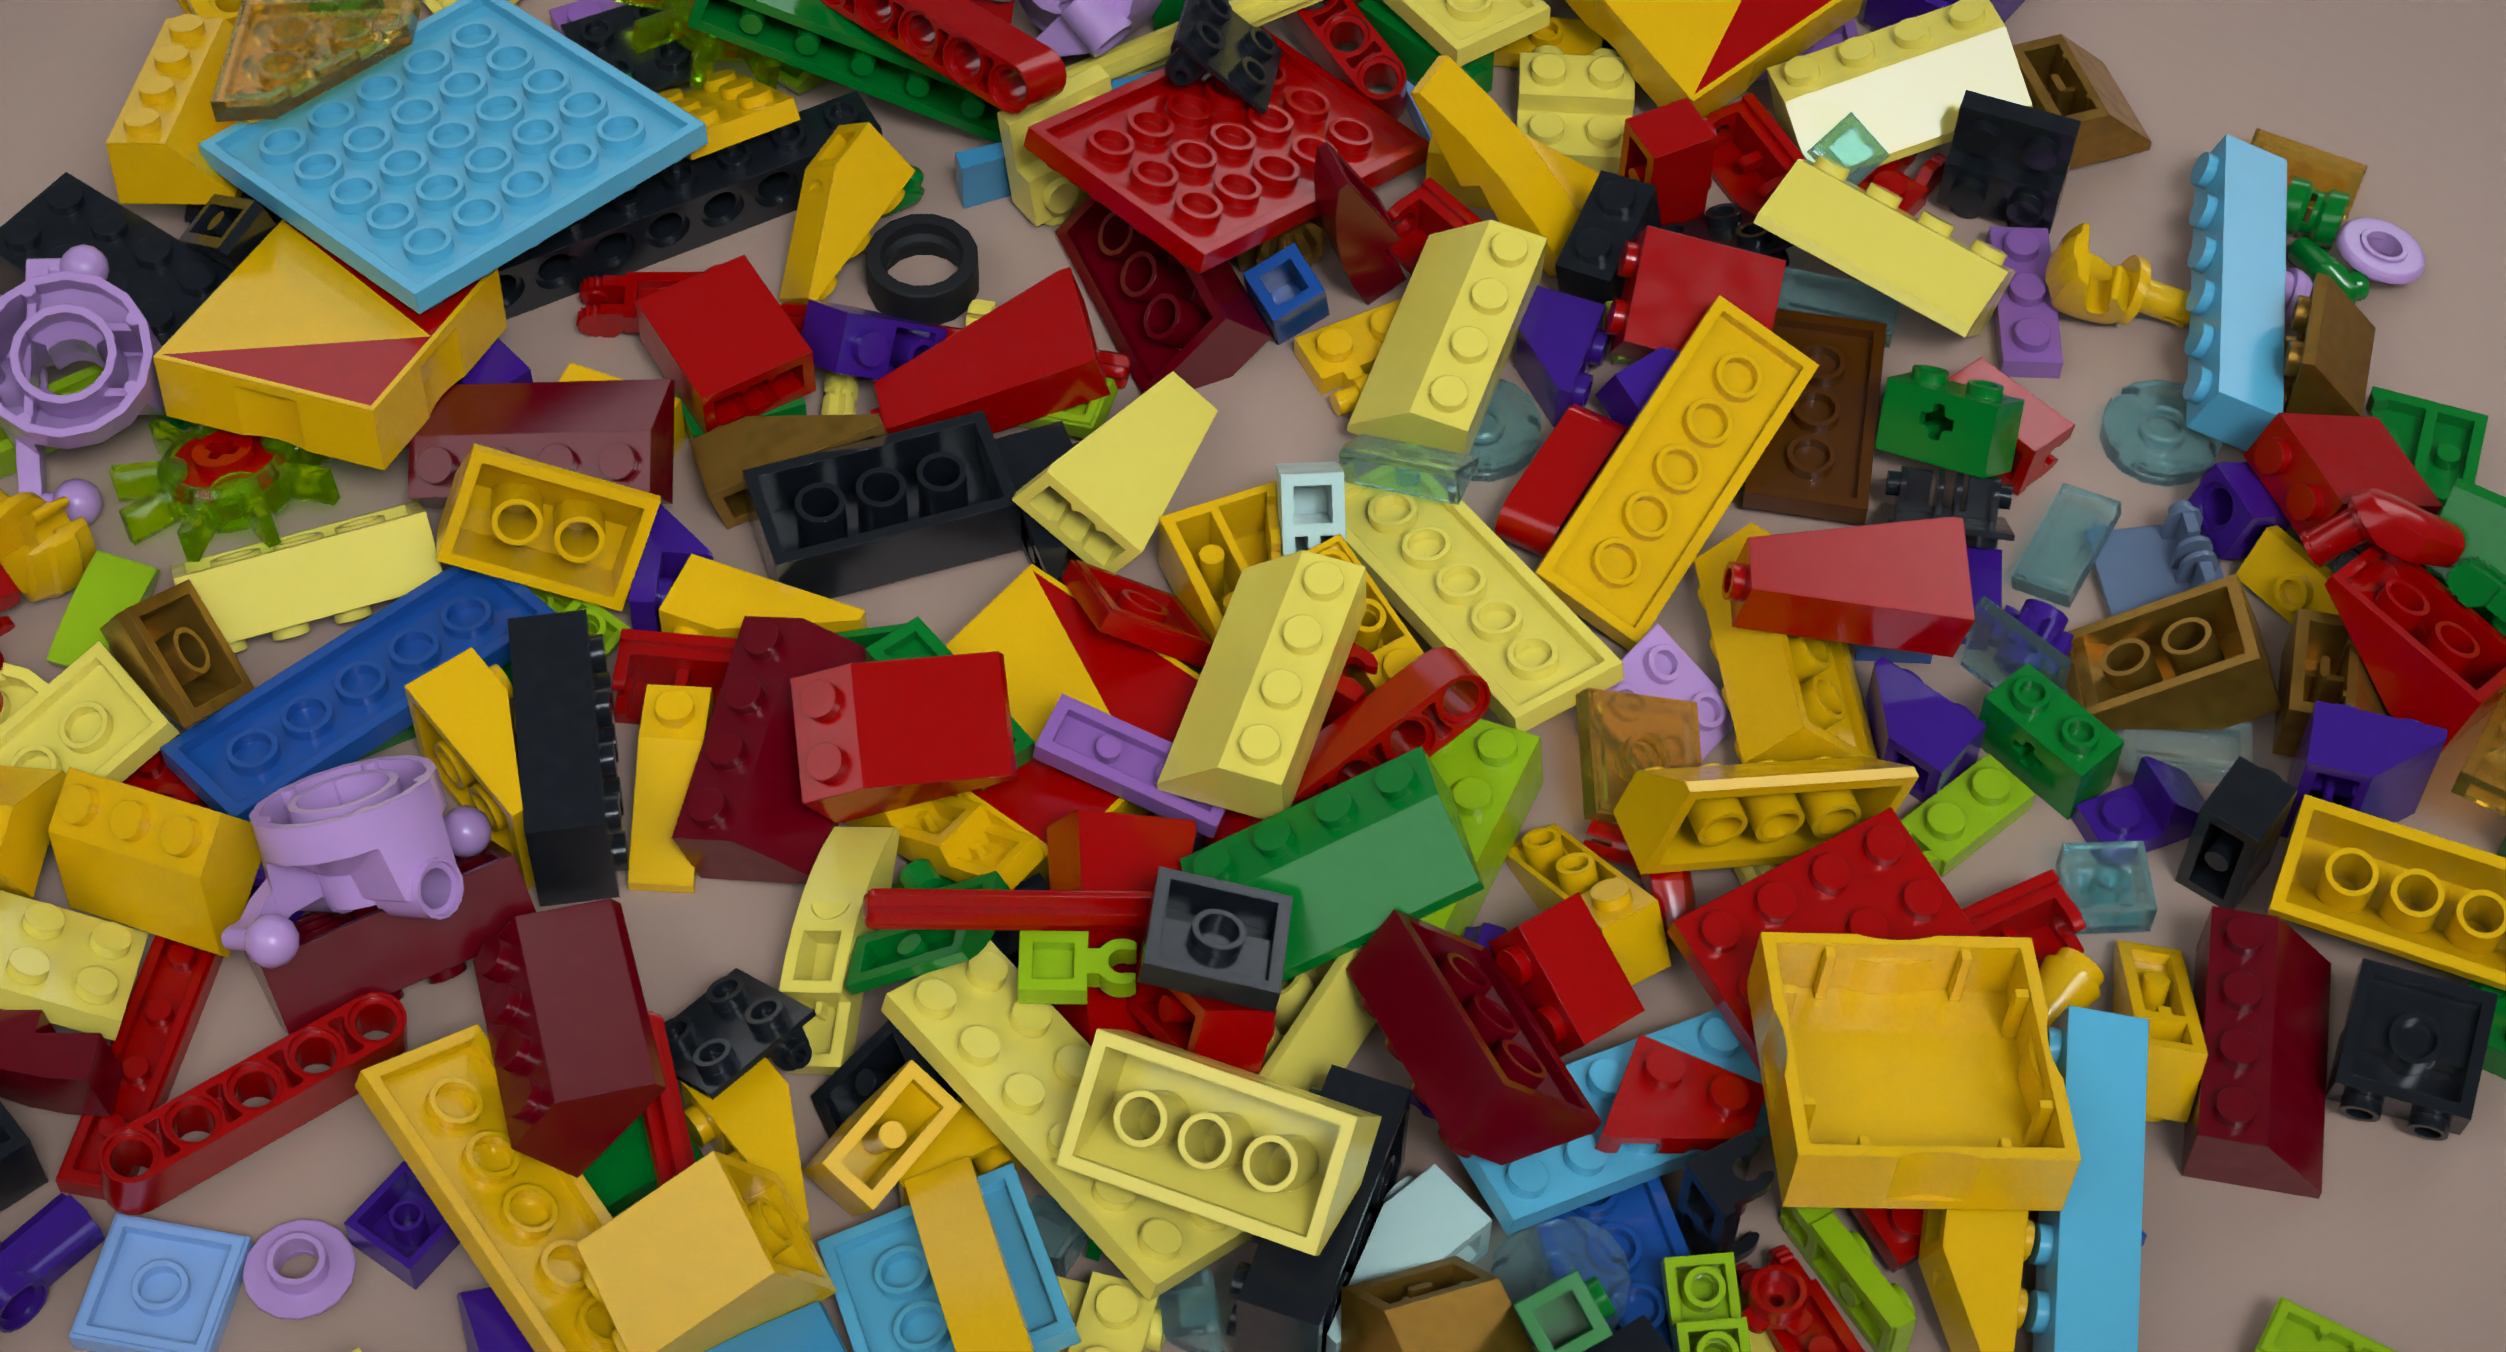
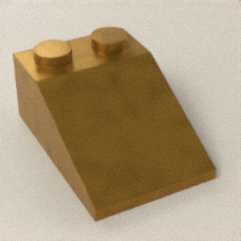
(2175, 663)

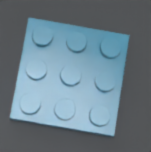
(889, 1289)

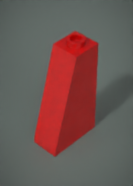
(1011, 363)
(1858, 585)
(1112, 854)

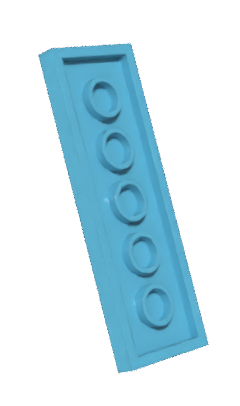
(1577, 1172)

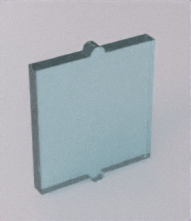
(2002, 645)

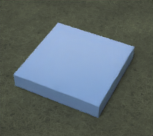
(160, 1288)

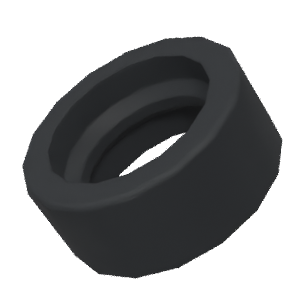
(922, 236)

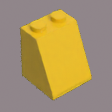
(703, 1259)

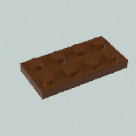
(1826, 443)

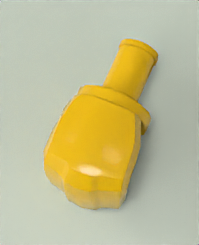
(2098, 293)
(42, 546)

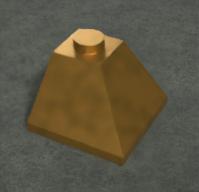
(177, 654)

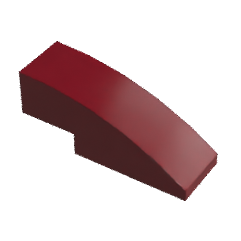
(1356, 226)
(56, 1069)

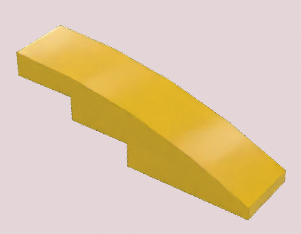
(1494, 154)
(959, 840)
(967, 1260)

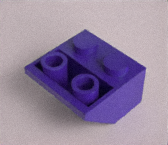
(2364, 761)

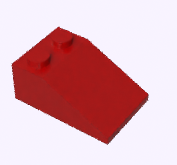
(2419, 642)
(901, 732)

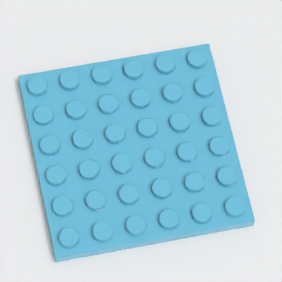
(456, 150)

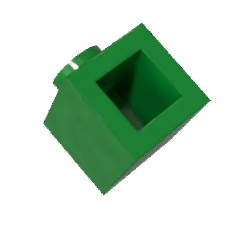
(1567, 1314)

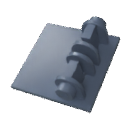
(2156, 560)

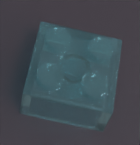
(2108, 885)

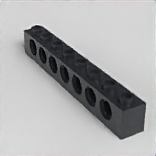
(679, 209)

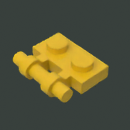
(1345, 354)

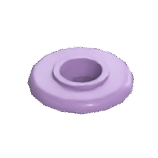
(2381, 251)
(305, 1295)

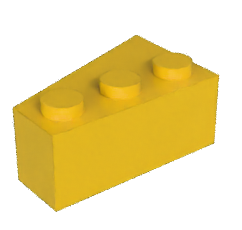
(1212, 543)

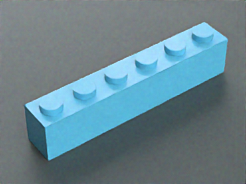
(2236, 292)
(2092, 1247)

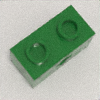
(1950, 422)
(2049, 740)

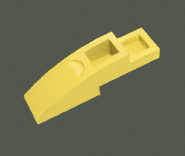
(826, 935)

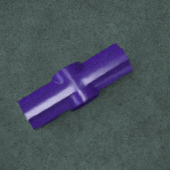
(40, 1255)

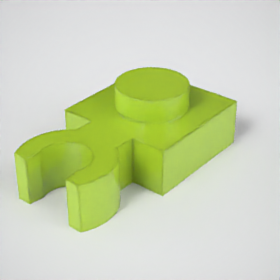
(1061, 967)

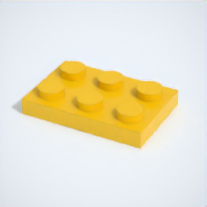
(734, 109)

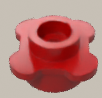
(1778, 1283)

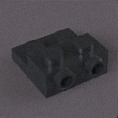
(2007, 162)
(1215, 939)
(2411, 1050)

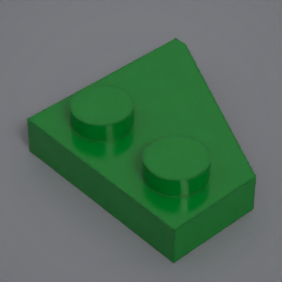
(2435, 437)

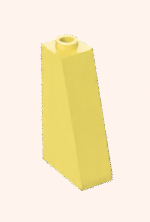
(1121, 477)

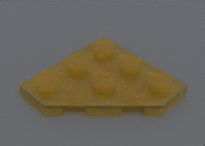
(301, 48)

